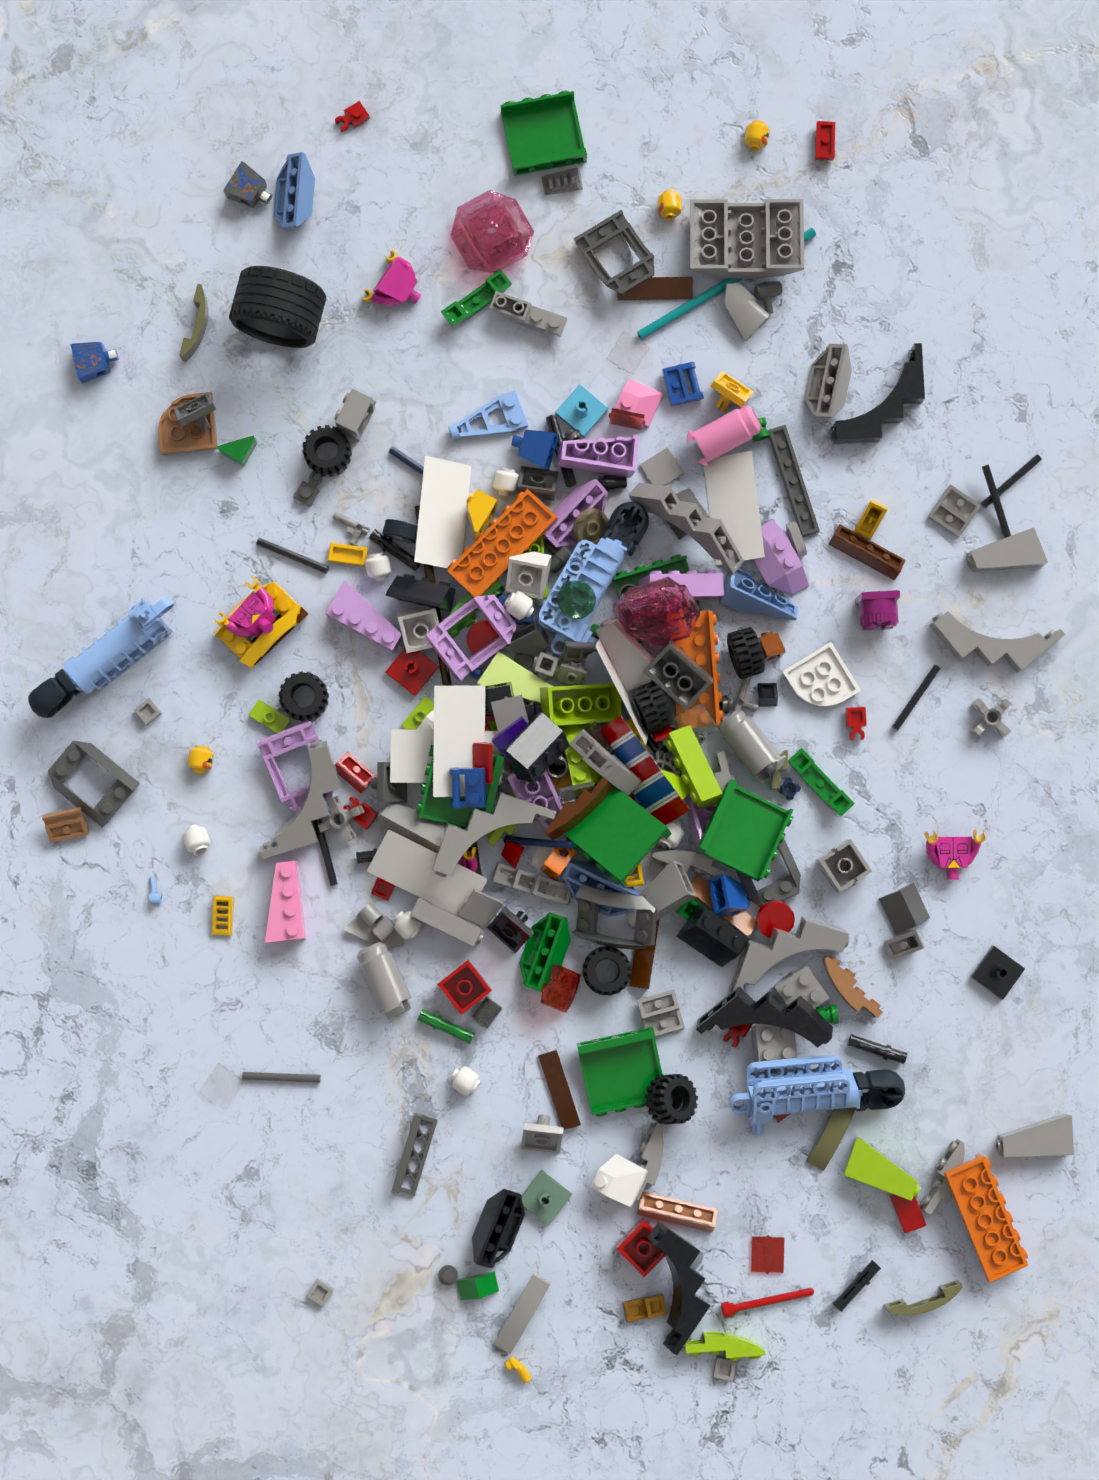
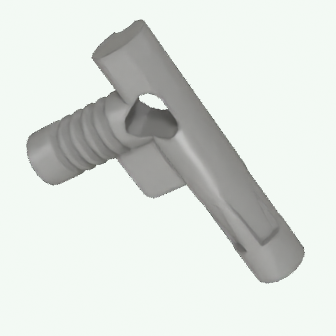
(352, 527)
(745, 697)

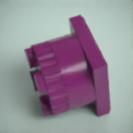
(878, 609)

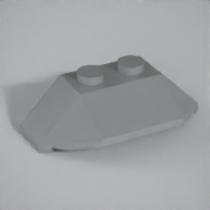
(829, 381)

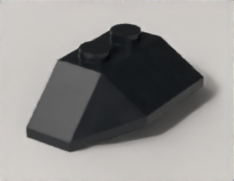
(497, 1227)

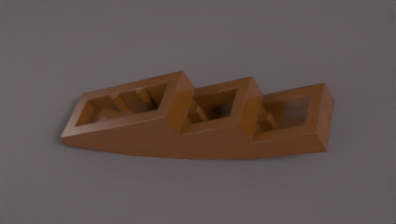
(573, 814)

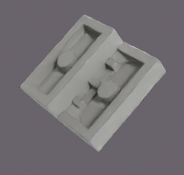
(954, 510)
(661, 1013)

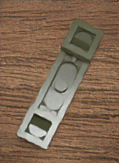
(189, 346)
(830, 1137)
(948, 1292)

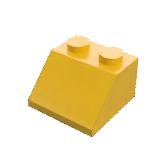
(480, 511)

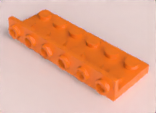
(506, 537)
(701, 649)
(986, 1218)

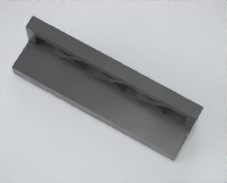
(406, 1156)

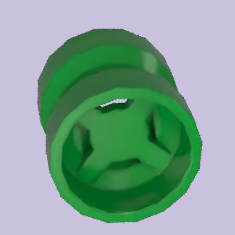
(764, 433)
(829, 1013)

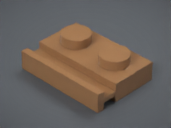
(65, 824)

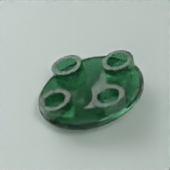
(576, 599)

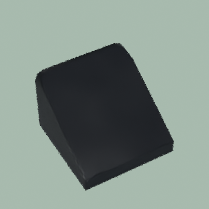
(767, 694)

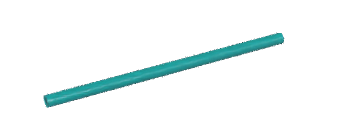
(698, 300)

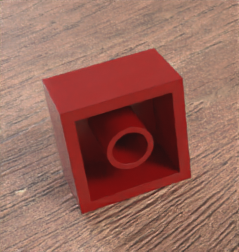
(464, 987)
(639, 1249)

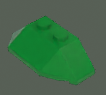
(544, 949)

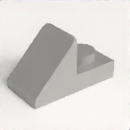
(904, 944)

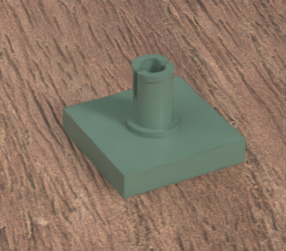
(545, 1197)

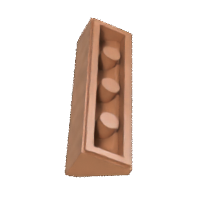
(743, 922)
(677, 1211)

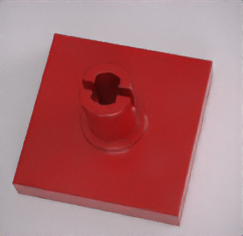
(412, 670)

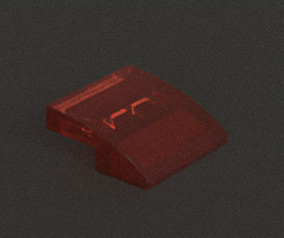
(562, 988)

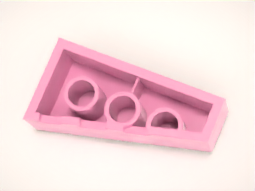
(286, 905)

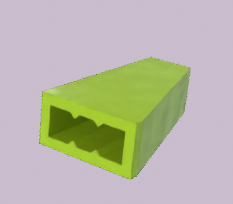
(875, 1169)

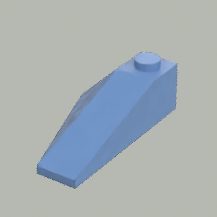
(749, 596)

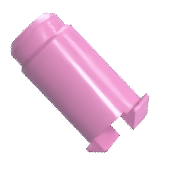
(725, 433)

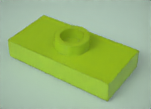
(418, 714)
(269, 717)

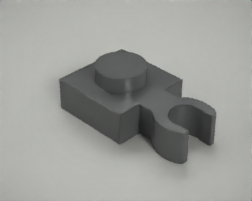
(307, 491)

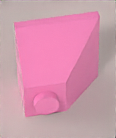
(639, 399)

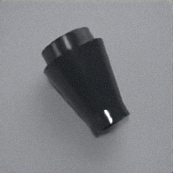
(612, 483)

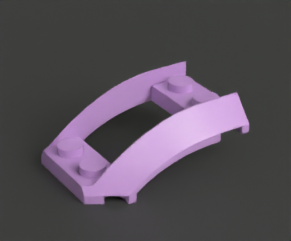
(451, 653)
(279, 744)

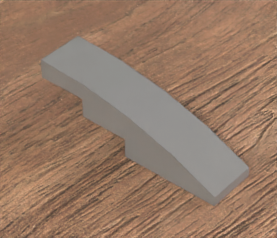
(531, 883)
(522, 1313)

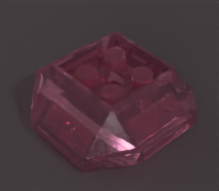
(488, 250)
(657, 611)

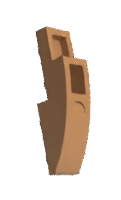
(843, 983)

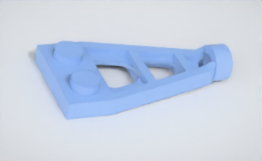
(512, 413)

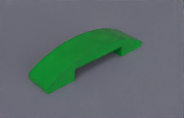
(477, 299)
(820, 783)

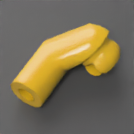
(519, 1367)

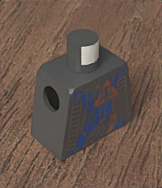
(247, 187)

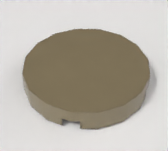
(589, 525)

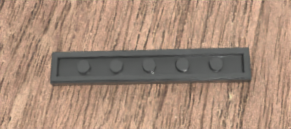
(793, 481)

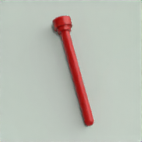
(730, 1309)

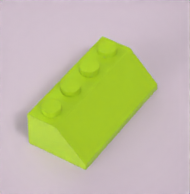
(581, 703)
(694, 767)
(578, 769)

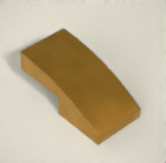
(644, 1307)

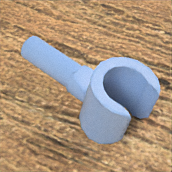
(155, 898)

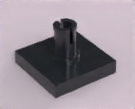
(511, 928)
(997, 972)

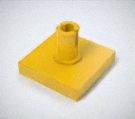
(731, 391)

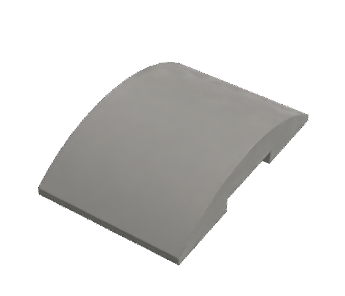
(746, 238)

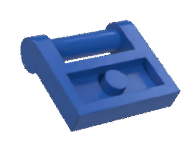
(676, 384)
(474, 787)

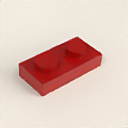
(825, 140)

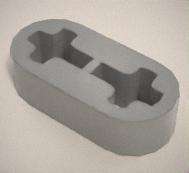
(796, 539)

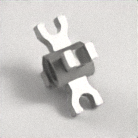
(980, 706)
(334, 821)

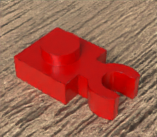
(354, 115)
(856, 719)
(366, 818)
(736, 1032)

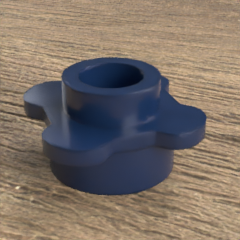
(794, 788)

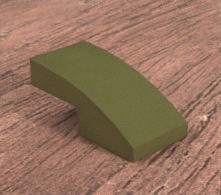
(775, 776)

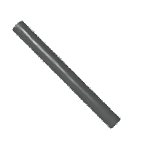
(281, 1077)

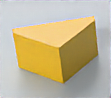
(870, 519)

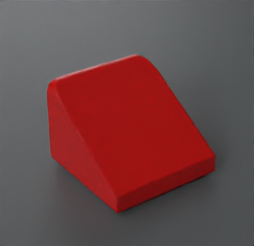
(661, 734)
(512, 853)
(382, 889)

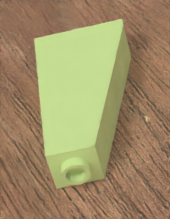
(523, 681)

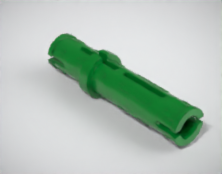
(445, 1026)

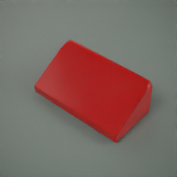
(484, 759)
(354, 772)
(908, 1213)

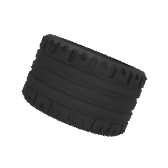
(277, 306)

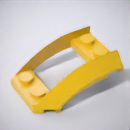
(243, 646)

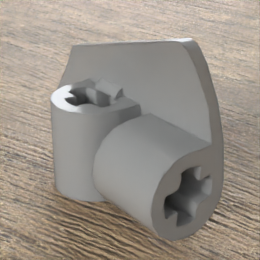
(744, 310)
(374, 927)

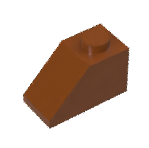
(771, 646)

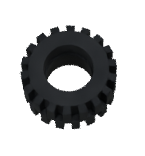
(321, 436)
(745, 652)
(292, 684)
(652, 706)
(618, 983)
(683, 1099)

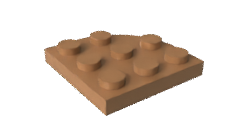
(186, 438)

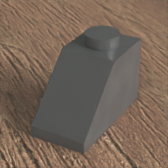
(529, 640)

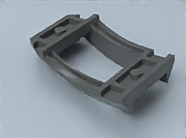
(603, 233)
(111, 800)
(779, 890)
(588, 917)

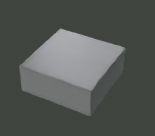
(147, 711)
(320, 1292)
(724, 1368)

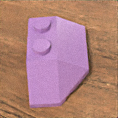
(581, 498)
(781, 565)

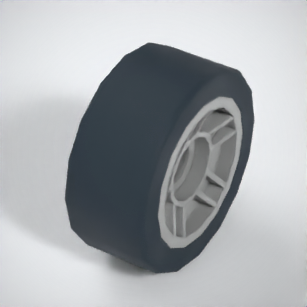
(400, 530)

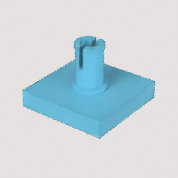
(581, 410)

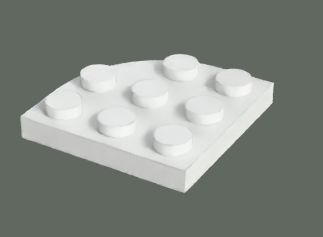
(821, 678)

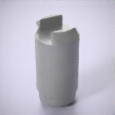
(750, 745)
(384, 980)

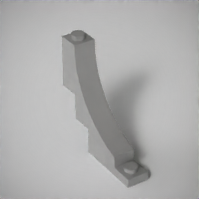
(687, 516)
(1017, 651)
(506, 811)
(300, 828)
(809, 935)

